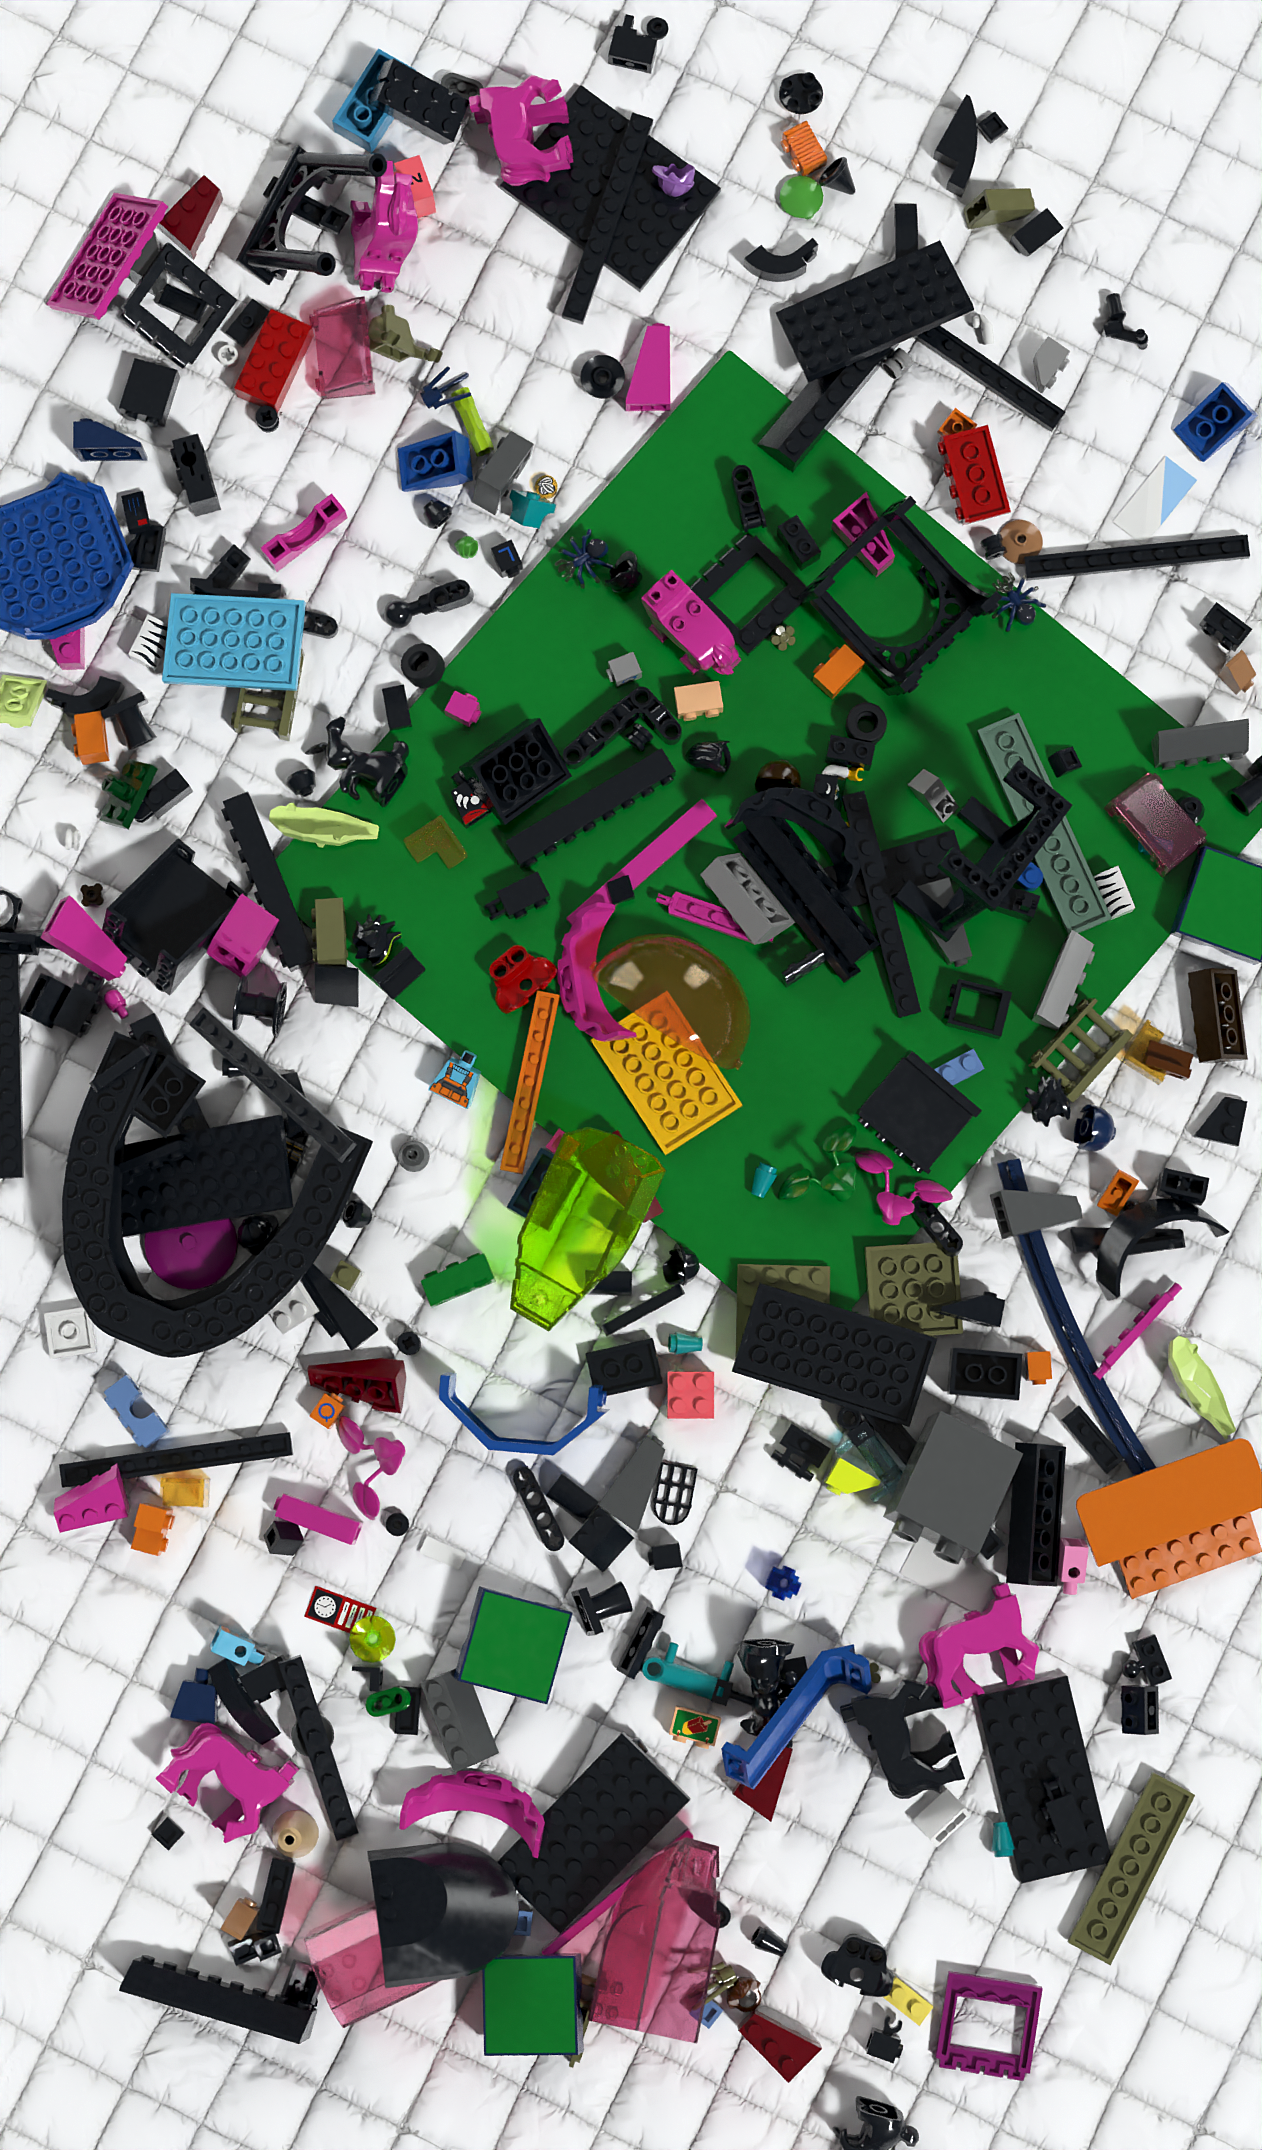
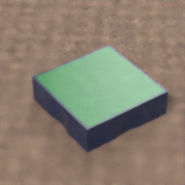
(1223, 906)
(513, 1645)
(533, 2005)

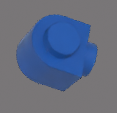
(1030, 878)

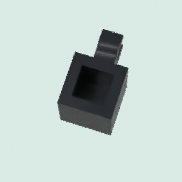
(884, 2043)

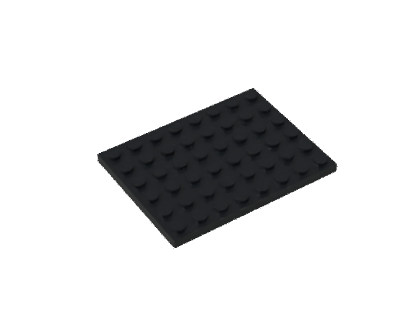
(569, 202)

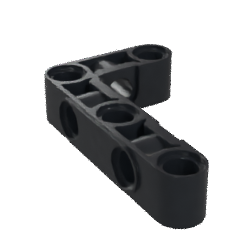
(621, 717)

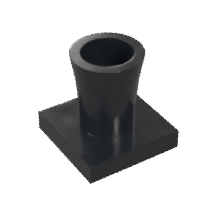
(132, 723)
(1248, 794)
(601, 1606)

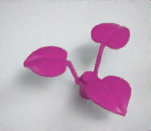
(893, 1205)
(389, 1457)

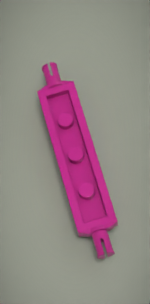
(702, 914)
(1128, 1336)

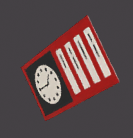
(336, 1609)

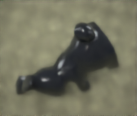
(380, 768)
(763, 1664)
(881, 2127)

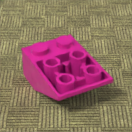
(242, 936)

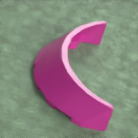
(577, 987)
(480, 1794)

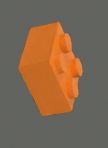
(956, 423)

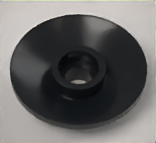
(599, 367)

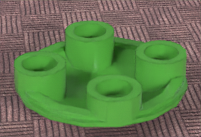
(801, 197)

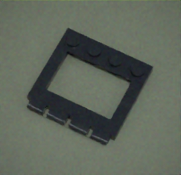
(197, 281)
(773, 613)

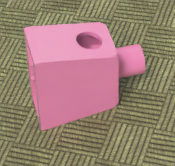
(1072, 1554)

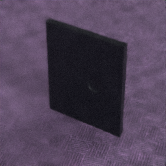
(336, 985)

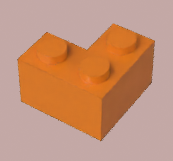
(151, 1529)

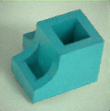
(529, 508)

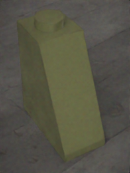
(998, 207)

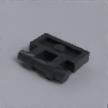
(802, 968)
(805, 1447)

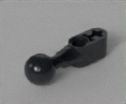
(399, 612)

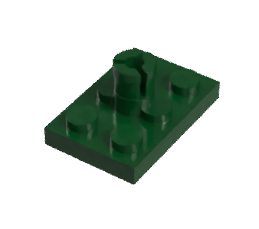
(126, 793)

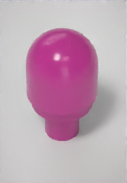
(116, 1003)

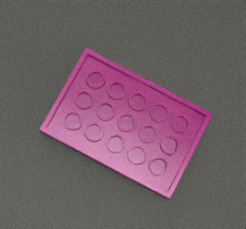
(107, 255)

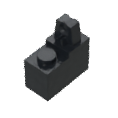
(631, 50)
(1019, 904)

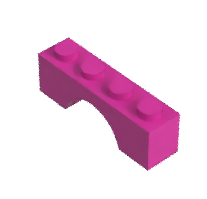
(321, 521)

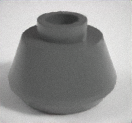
(418, 1161)

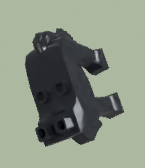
(885, 1718)

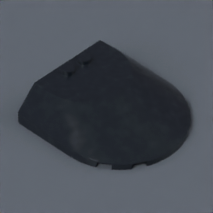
(440, 1911)

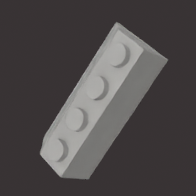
(746, 898)
(1063, 981)

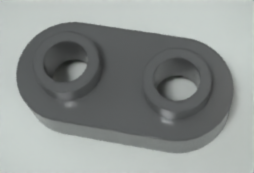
(463, 84)

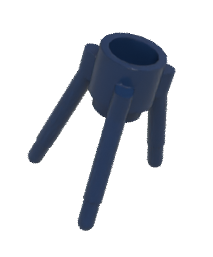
(432, 396)

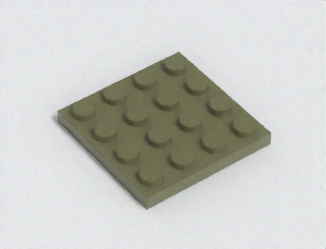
(802, 1280)
(910, 1280)

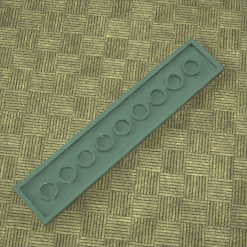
(1060, 857)

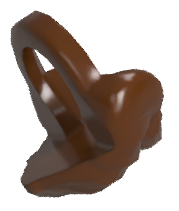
(739, 1991)

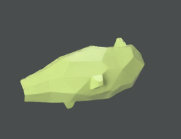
(321, 825)
(1190, 1368)

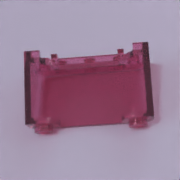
(343, 349)
(1157, 822)

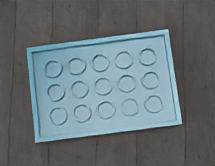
(234, 642)

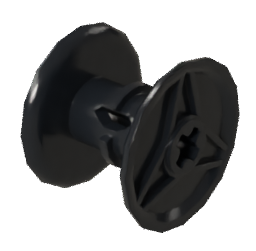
(268, 1006)

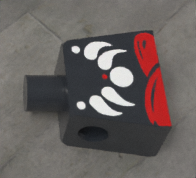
(467, 801)

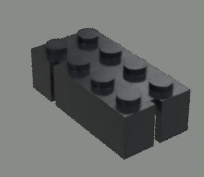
(418, 101)

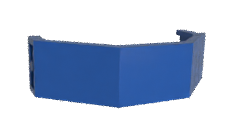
(491, 1441)

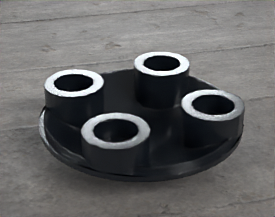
(801, 93)

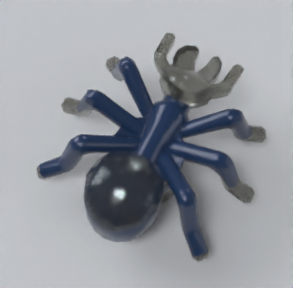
(588, 555)
(1018, 604)

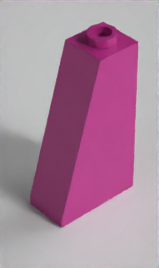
(651, 377)
(83, 940)
(318, 1519)

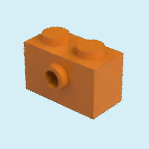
(837, 671)
(91, 738)

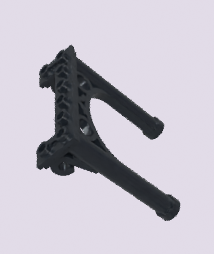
(298, 176)

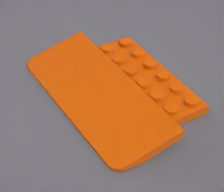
(1177, 1517)

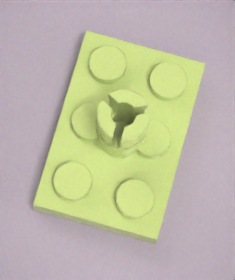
(20, 699)

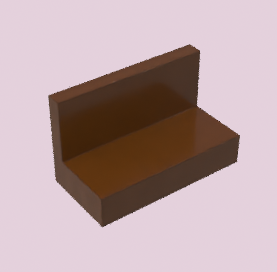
(1168, 1060)

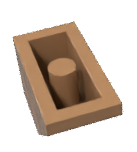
(1238, 673)
(240, 1918)

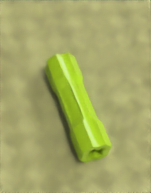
(478, 435)

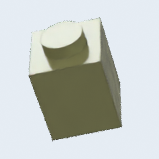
(346, 1276)

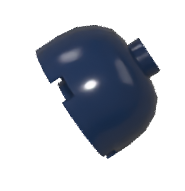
(1094, 1129)

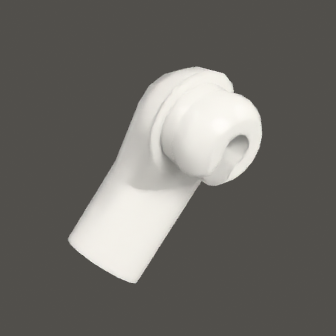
(986, 327)

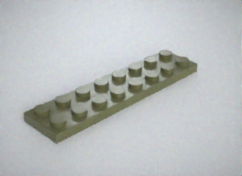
(1131, 1868)

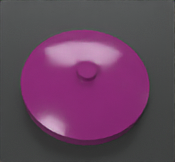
(193, 1254)

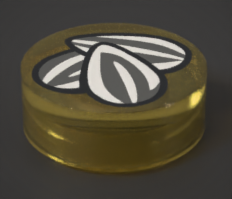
(546, 486)

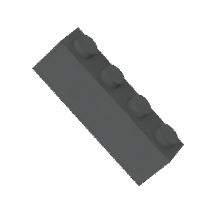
(1201, 743)
(459, 1720)

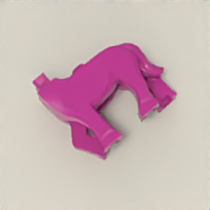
(512, 124)
(385, 232)
(690, 625)
(978, 1633)
(236, 1768)

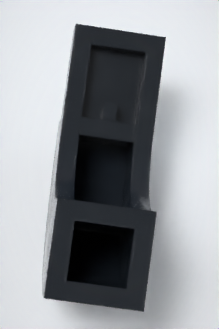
(780, 268)
(100, 697)

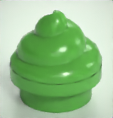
(466, 547)

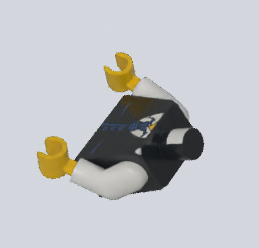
(832, 783)

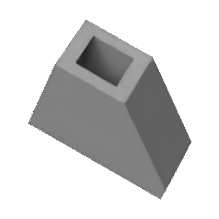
(1048, 361)
(933, 795)

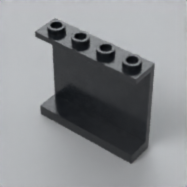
(916, 1112)

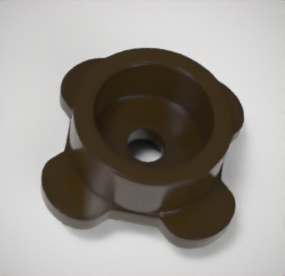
(96, 899)

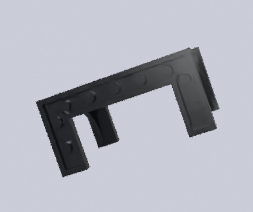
(968, 598)
(1001, 865)

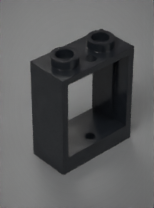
(1001, 1013)

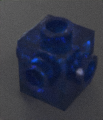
(773, 1582)

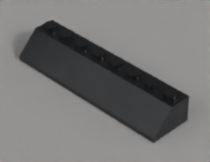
(817, 410)
(219, 1999)

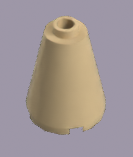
(301, 1828)

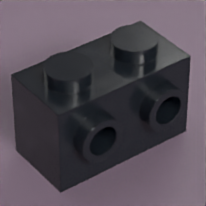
(1140, 1709)

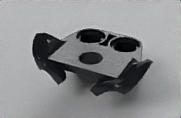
(876, 1979)

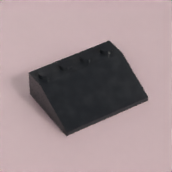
(516, 770)

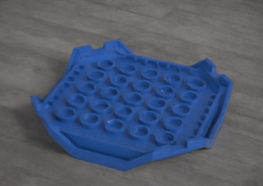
(59, 559)

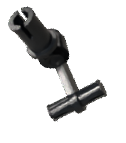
(1115, 324)

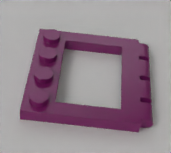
(992, 1991)

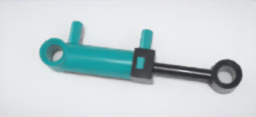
(694, 1681)

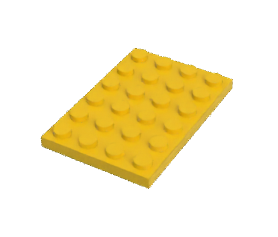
(667, 1083)

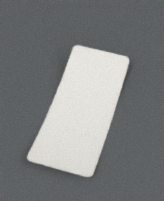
(443, 1552)

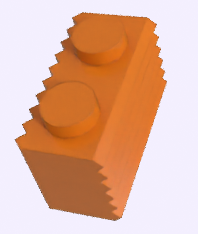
(803, 148)

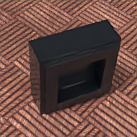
(992, 127)
(168, 1833)

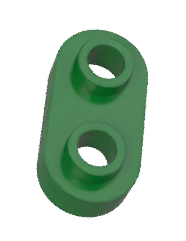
(389, 1701)

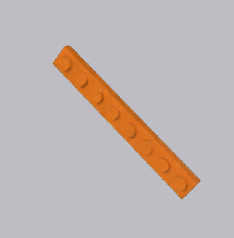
(529, 1082)

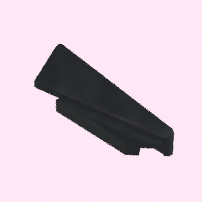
(1089, 1238)

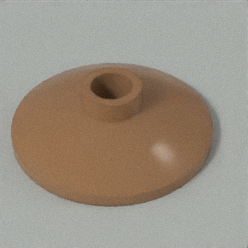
(1015, 550)

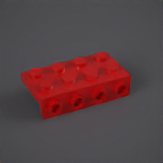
(974, 475)

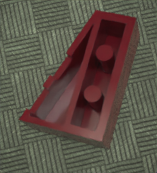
(192, 215)
(766, 1793)
(779, 2045)

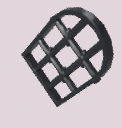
(669, 1483)

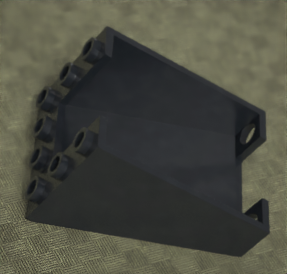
(169, 917)

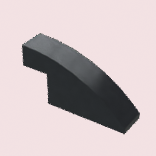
(959, 147)

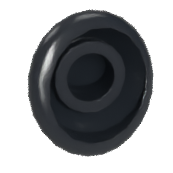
(838, 177)

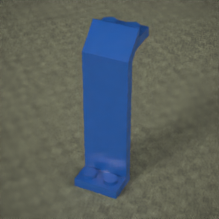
(829, 1668)

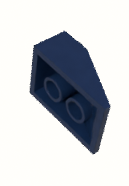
(100, 443)

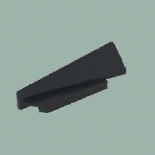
(23, 942)
(336, 1310)

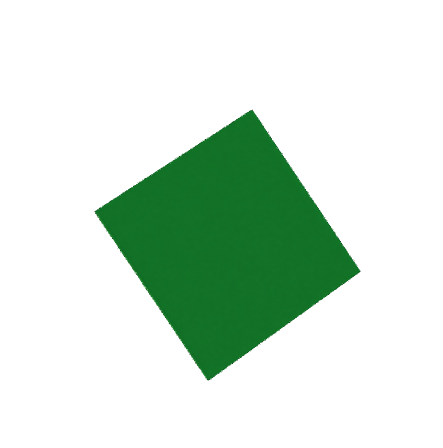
(819, 1041)

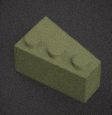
(330, 932)

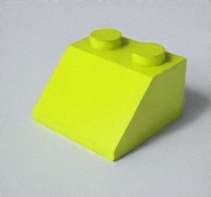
(848, 1479)

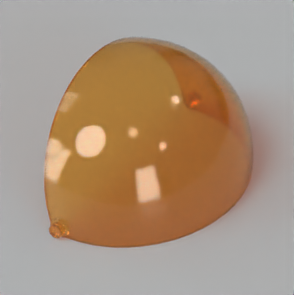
(680, 993)

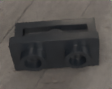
(1225, 627)
(302, 1984)

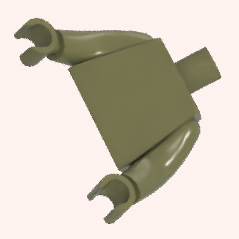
(393, 339)

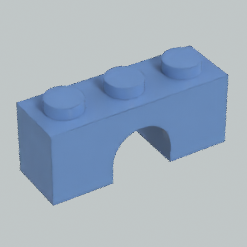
(122, 1396)

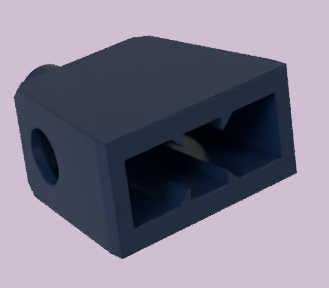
(197, 1700)

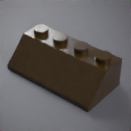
(1217, 1015)

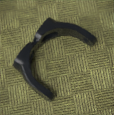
(933, 592)
(17, 904)

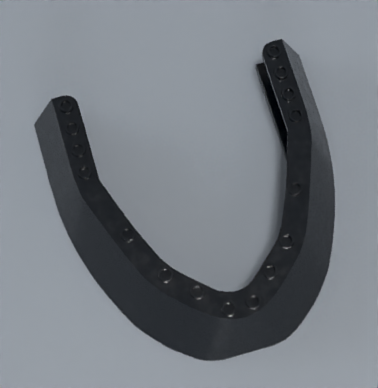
(96, 1247)

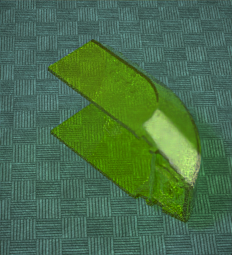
(581, 1222)

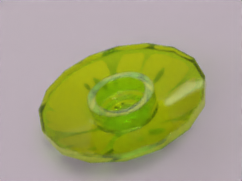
(360, 1641)

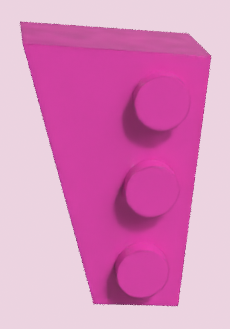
(852, 523)
(70, 650)
(92, 1503)

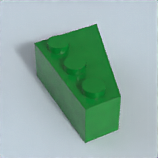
(457, 1279)

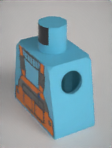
(458, 1080)
(227, 1641)

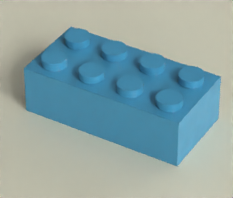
(358, 119)

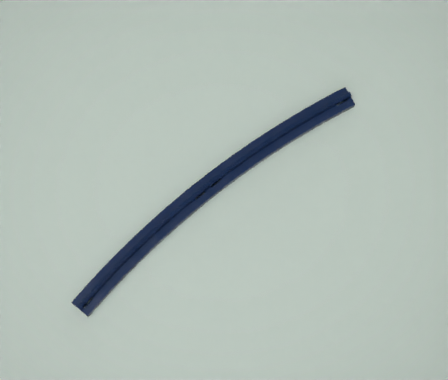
(1060, 1315)

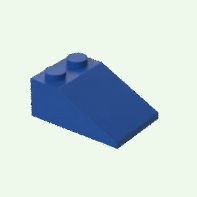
(1215, 421)
(435, 462)

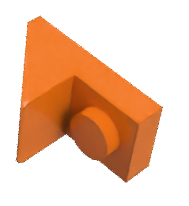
(1117, 1192)

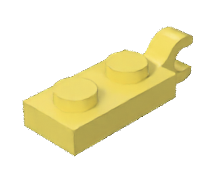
(908, 2001)

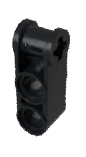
(750, 513)

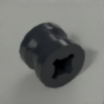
(270, 423)
(993, 546)
(639, 737)
(413, 1343)

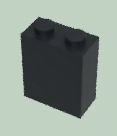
(149, 393)

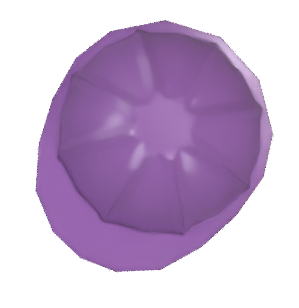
(675, 180)

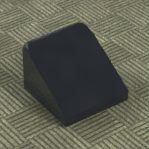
(1064, 761)
(620, 890)

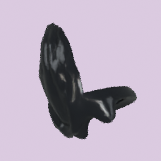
(709, 754)

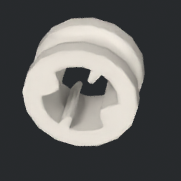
(228, 348)
(72, 840)

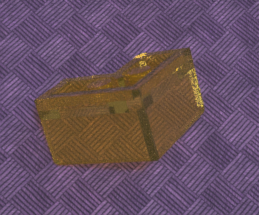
(436, 837)
(1136, 1051)
(185, 1492)

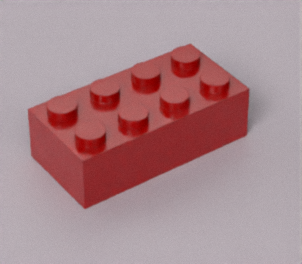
(274, 360)

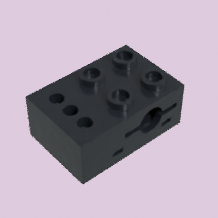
(195, 474)

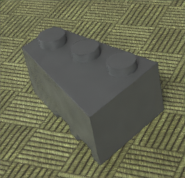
(501, 471)

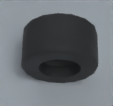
(414, 657)
(872, 711)

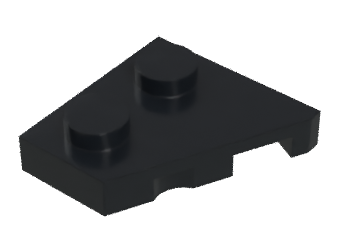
(1224, 1123)

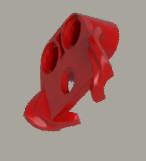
(538, 970)

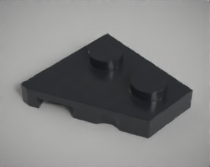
(147, 549)

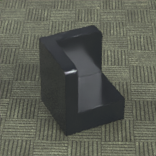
(283, 1538)

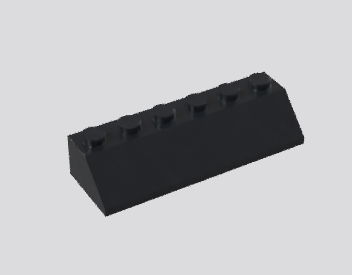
(1036, 1515)

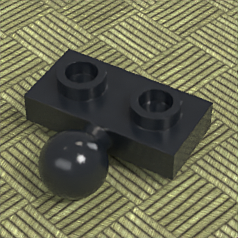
(1150, 1661)

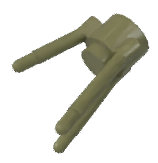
(723, 1978)

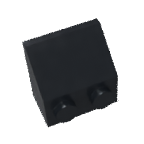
(601, 1539)

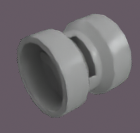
(897, 363)

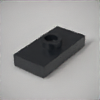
(247, 323)

